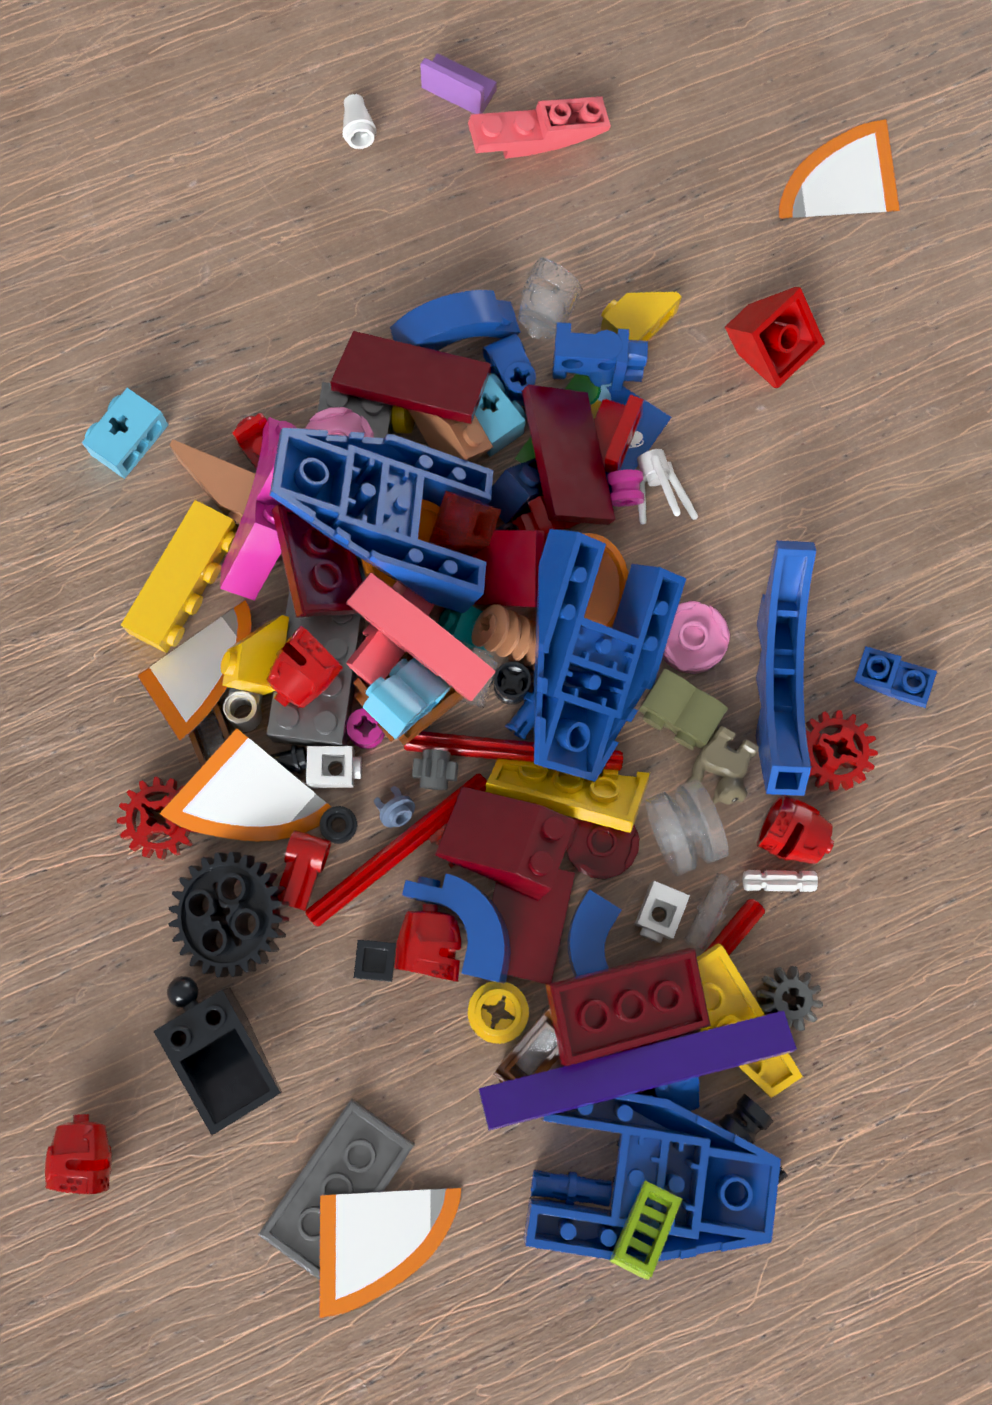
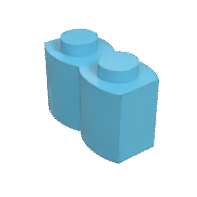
(404, 696)

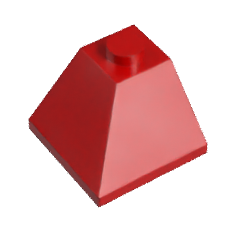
(776, 335)

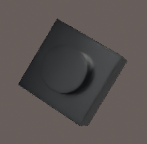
(375, 960)

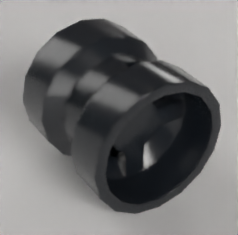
(513, 677)
(751, 1114)

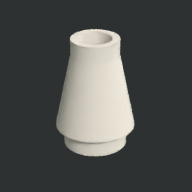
(357, 124)

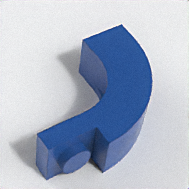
(456, 318)
(486, 930)
(589, 933)

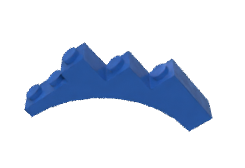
(781, 670)

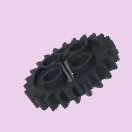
(256, 898)

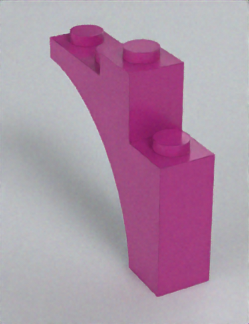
(256, 539)

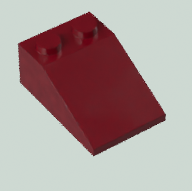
(506, 840)

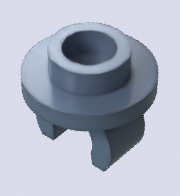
(396, 811)

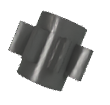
(435, 769)

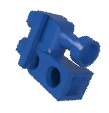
(601, 356)

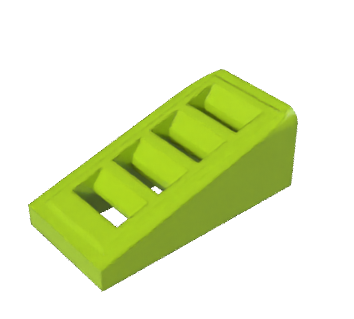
(653, 1252)

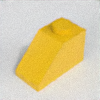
(640, 313)
(250, 659)

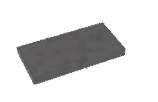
(354, 1157)

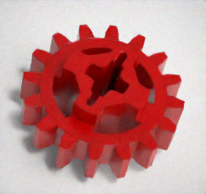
(850, 756)
(149, 828)

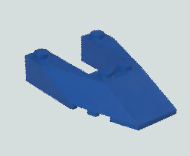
(370, 502)
(587, 671)
(722, 1181)

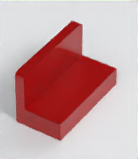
(616, 428)

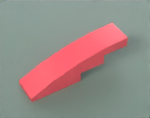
(420, 636)
(377, 652)

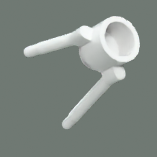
(658, 472)

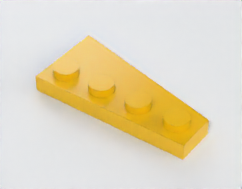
(608, 801)
(732, 1002)

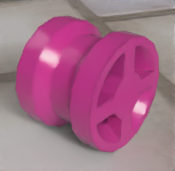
(626, 487)
(367, 735)

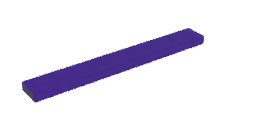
(636, 1070)

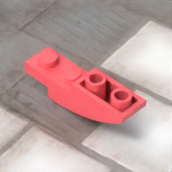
(541, 130)

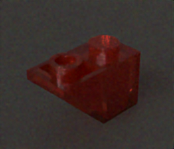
(464, 524)

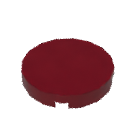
(601, 850)

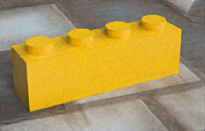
(181, 577)

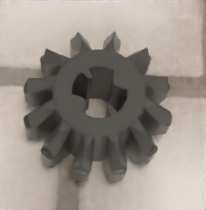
(798, 988)

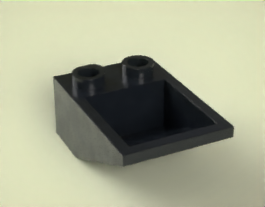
(219, 1062)

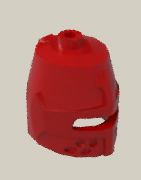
(302, 670)
(795, 831)
(429, 944)
(79, 1157)

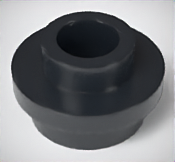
(330, 816)

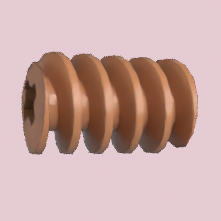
(506, 634)

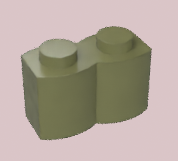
(682, 709)

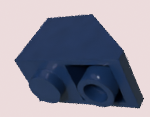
(515, 490)

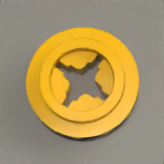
(505, 1029)

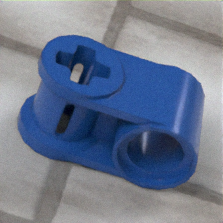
(510, 366)

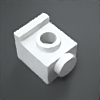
(319, 762)
(673, 904)

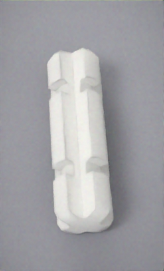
(780, 880)

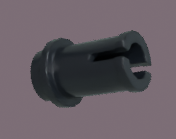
(292, 759)

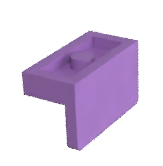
(457, 83)

